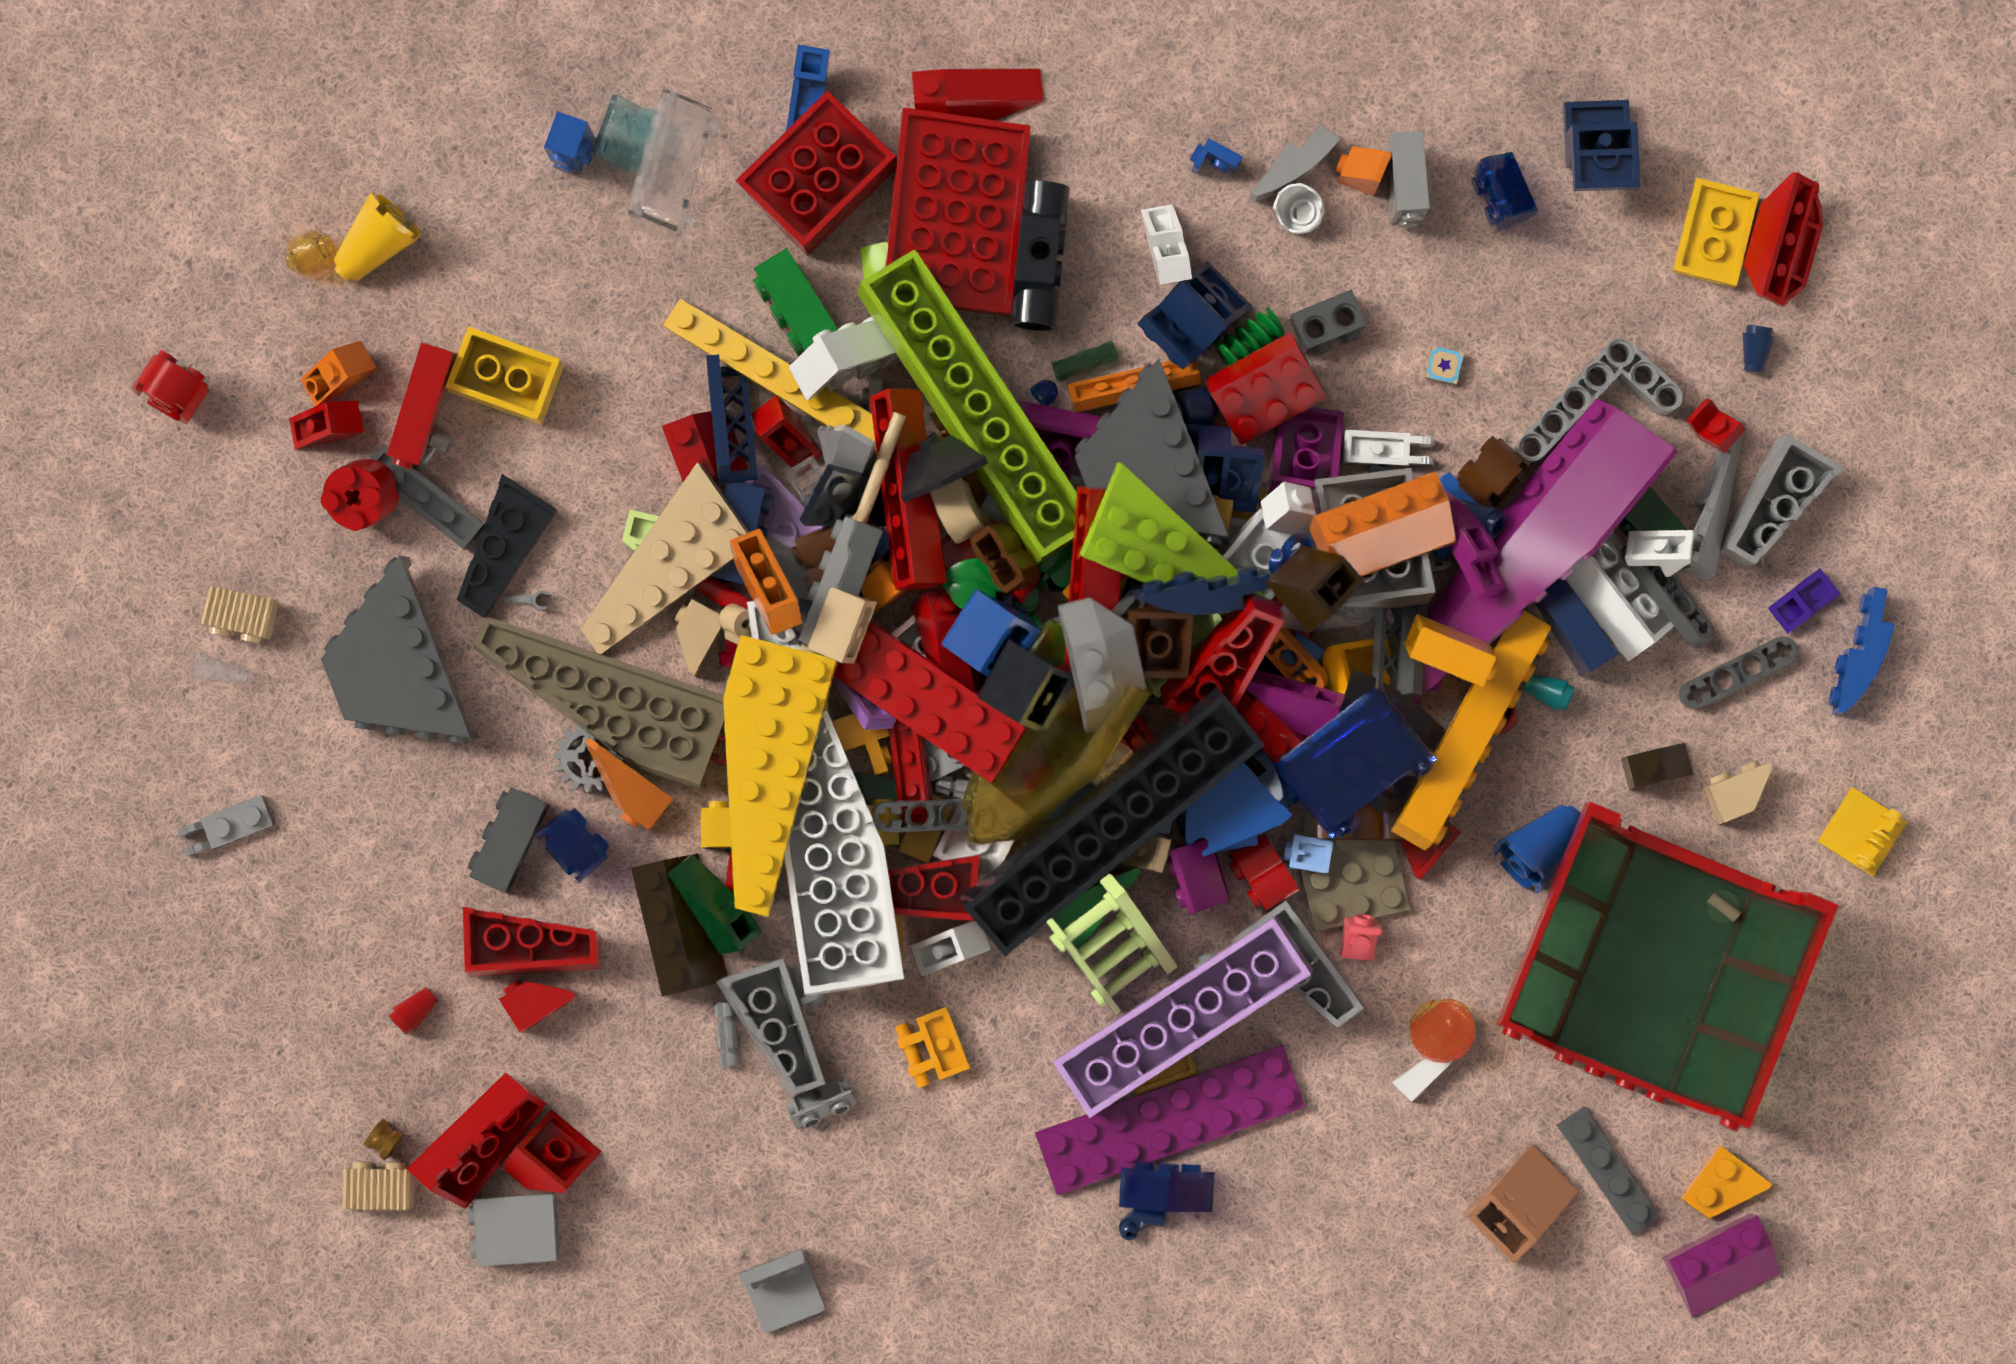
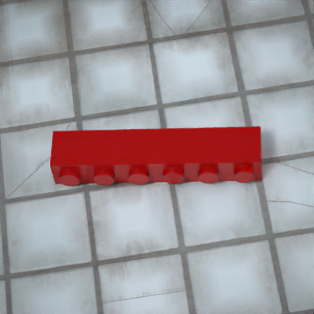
(913, 524)
(1089, 577)

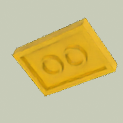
(1715, 232)

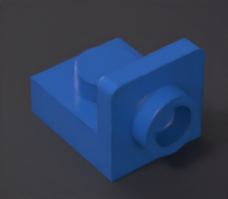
(1221, 157)

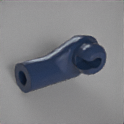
(1137, 1220)

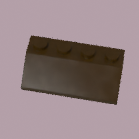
(677, 941)

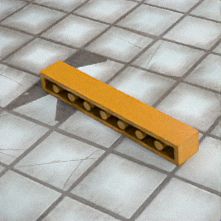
(1470, 732)

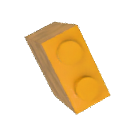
(1451, 650)

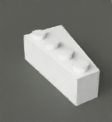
(842, 356)

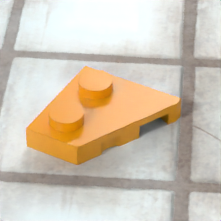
(1723, 1184)

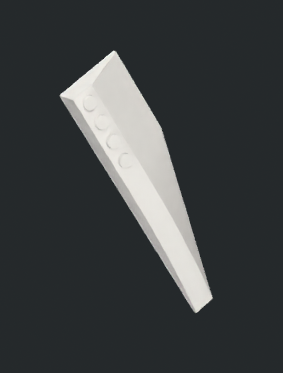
(836, 869)

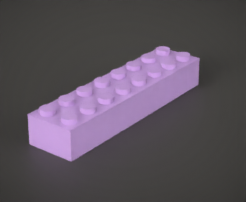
(1183, 1016)

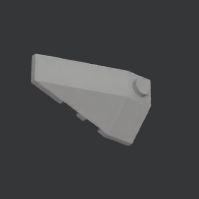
(847, 448)

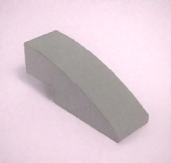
(1296, 163)

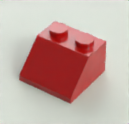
(693, 442)

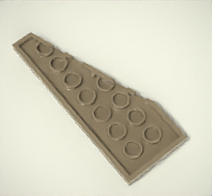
(1360, 879)

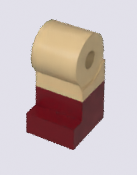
(735, 622)

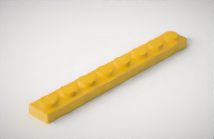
(764, 368)

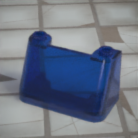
(1354, 760)

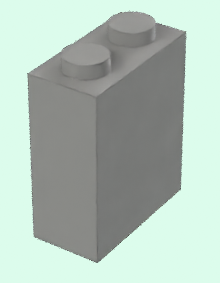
(1407, 179)
(514, 1229)

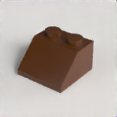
(1162, 641)

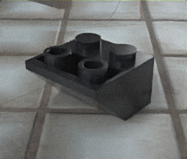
(1027, 686)

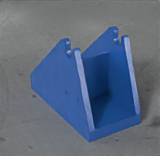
(1233, 812)

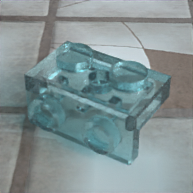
(623, 134)

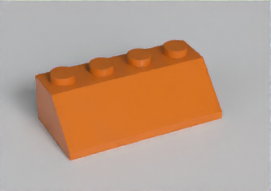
(1387, 525)

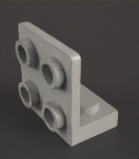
(782, 1290)

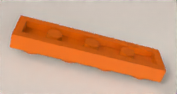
(1107, 389)

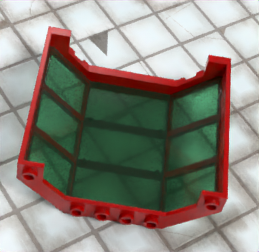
(1657, 981)

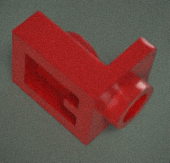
(1715, 426)

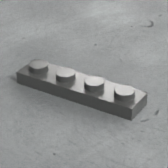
(432, 502)
(1607, 1170)

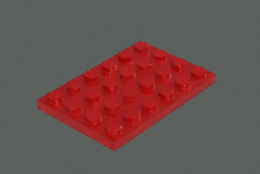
(960, 204)

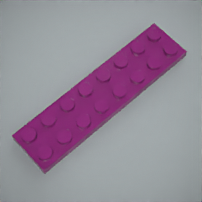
(1170, 1119)

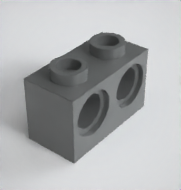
(1324, 315)

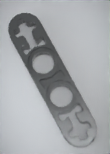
(1690, 621)
(1736, 670)
(934, 821)

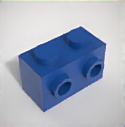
(569, 143)

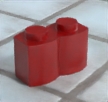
(1263, 873)

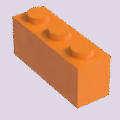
(765, 582)

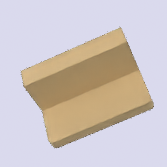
(842, 625)

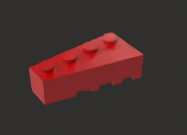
(934, 887)

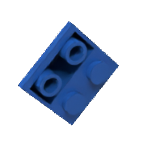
(985, 629)

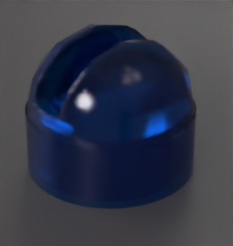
(1047, 390)

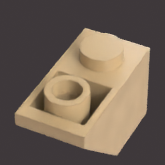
(1737, 794)

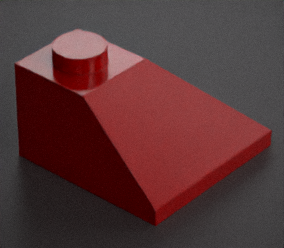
(550, 1156)

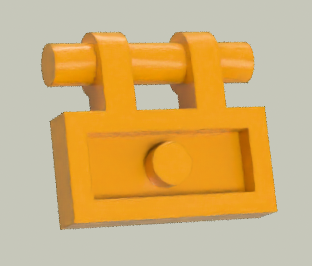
(941, 1042)

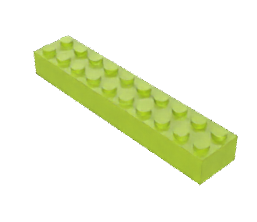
(973, 403)

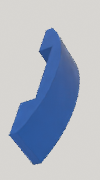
(809, 80)

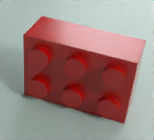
(1266, 388)

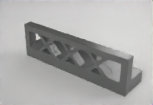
(1404, 671)

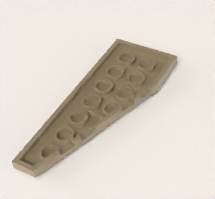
(631, 710)

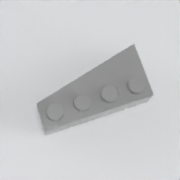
(1778, 495)

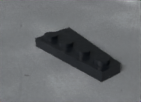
(508, 536)

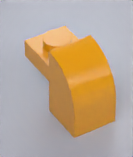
(853, 736)

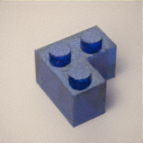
(1166, 1187)

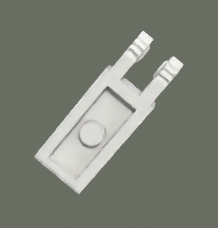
(1384, 448)

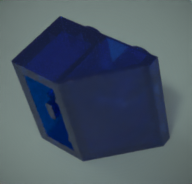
(1504, 190)

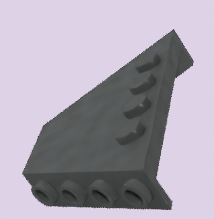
(1156, 447)
(390, 664)

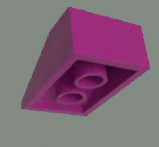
(1306, 448)

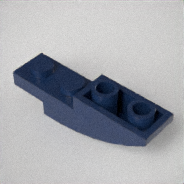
(1193, 595)

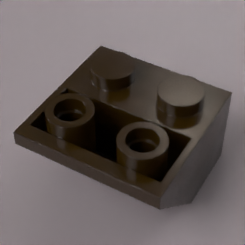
(1314, 585)

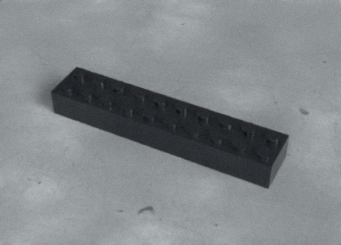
(1111, 821)

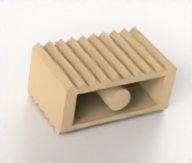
(239, 613)
(378, 1187)

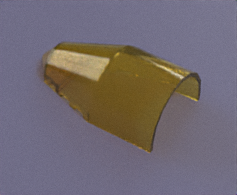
(1048, 765)

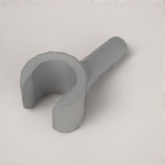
(440, 442)
(528, 599)

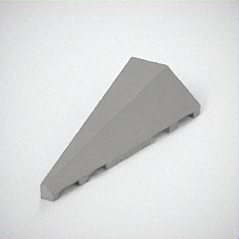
(1715, 504)

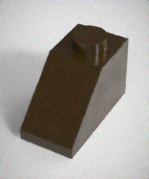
(1656, 766)

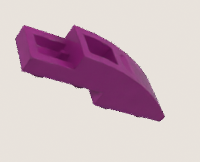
(1474, 551)

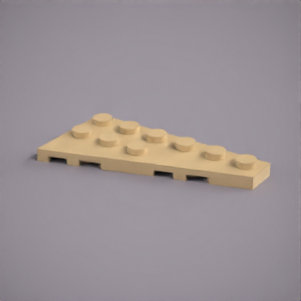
(673, 558)

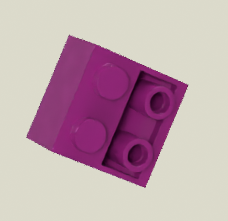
(1198, 876)

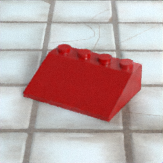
(817, 173)

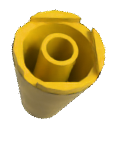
(374, 238)

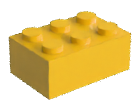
(504, 375)

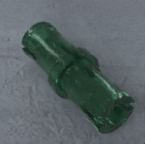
(1084, 361)

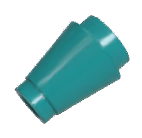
(1550, 691)

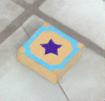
(1444, 365)

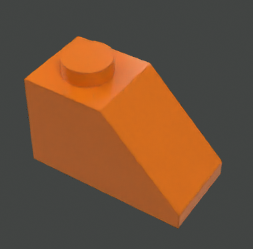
(1363, 168)

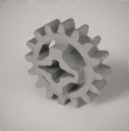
(574, 756)

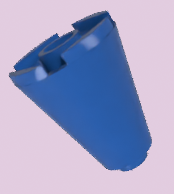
(1538, 847)

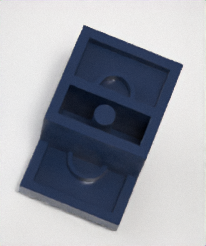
(1601, 145)
(1194, 315)
(1229, 470)

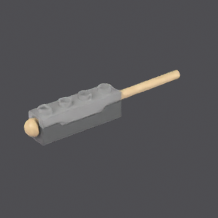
(854, 544)

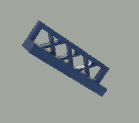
(719, 419)

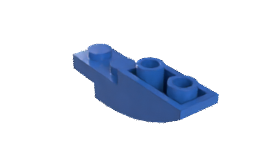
(1860, 665)

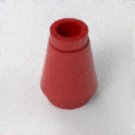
(413, 1010)

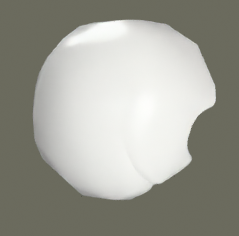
(1309, 208)

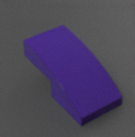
(1803, 600)

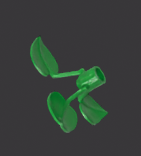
(973, 574)

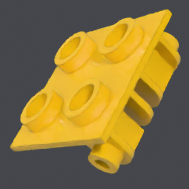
(1862, 831)

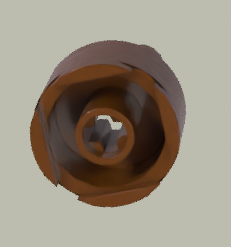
(1493, 473)

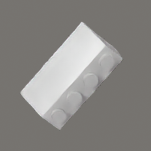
(1618, 599)

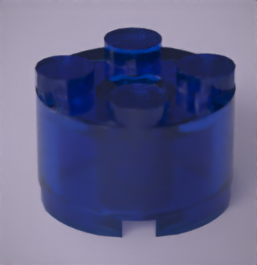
(573, 845)

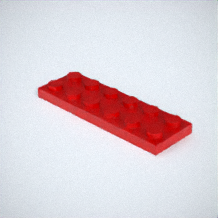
(932, 703)

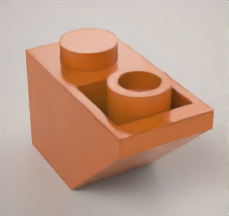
(338, 372)

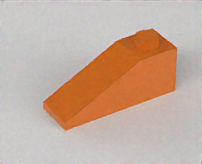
(629, 790)

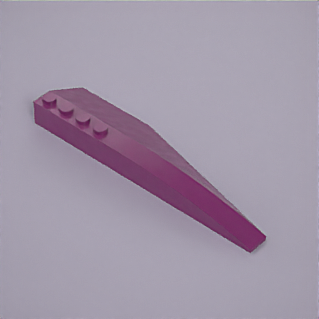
(1556, 521)

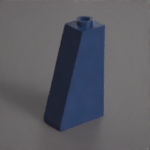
(1575, 628)

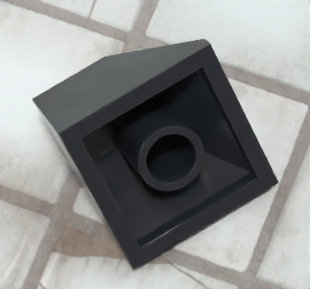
(938, 465)

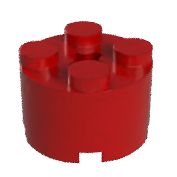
(171, 388)
(360, 494)

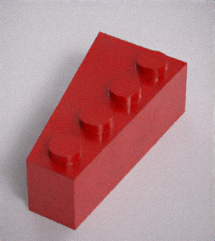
(1227, 655)
(516, 945)
(478, 1141)

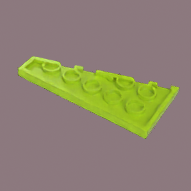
(1146, 537)

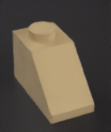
(698, 633)

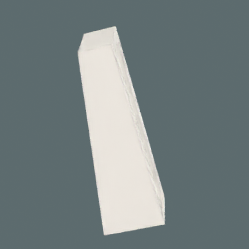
(1418, 1078)

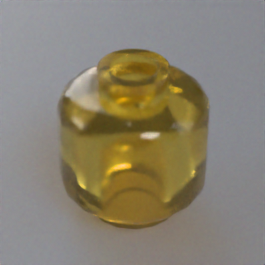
(310, 253)

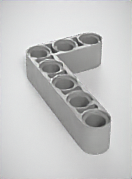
(1588, 393)

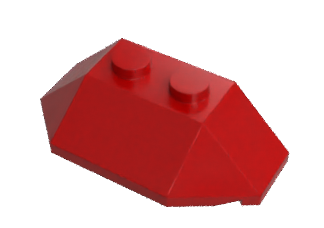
(1785, 239)

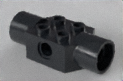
(1040, 232)

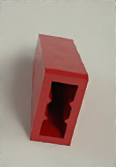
(421, 405)

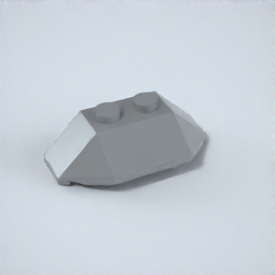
(1100, 656)

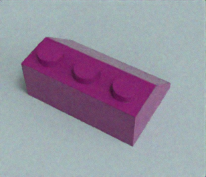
(1060, 431)
(1722, 1264)

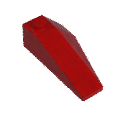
(934, 618)

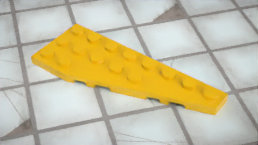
(770, 736)

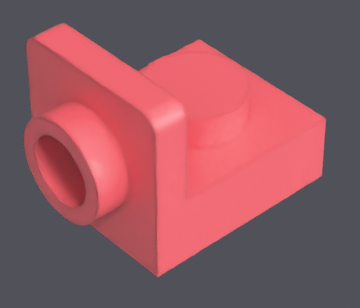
(1360, 937)

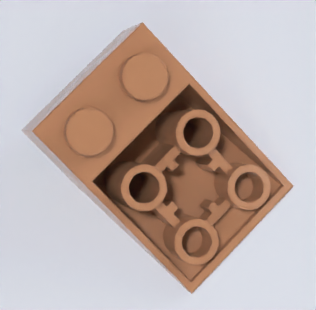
(1521, 1204)

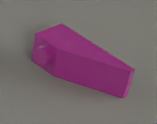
(1296, 702)

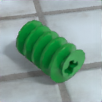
(1246, 342)

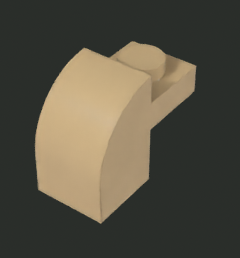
(959, 510)

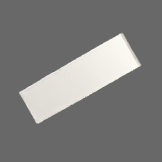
(1166, 244)

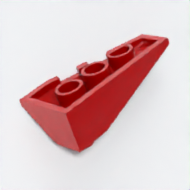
(977, 91)

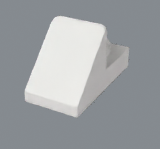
(1665, 549)

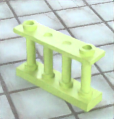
(1127, 918)

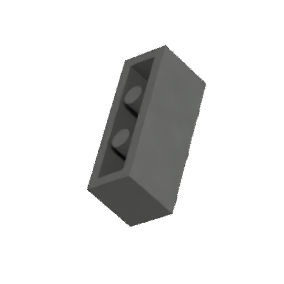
(507, 840)

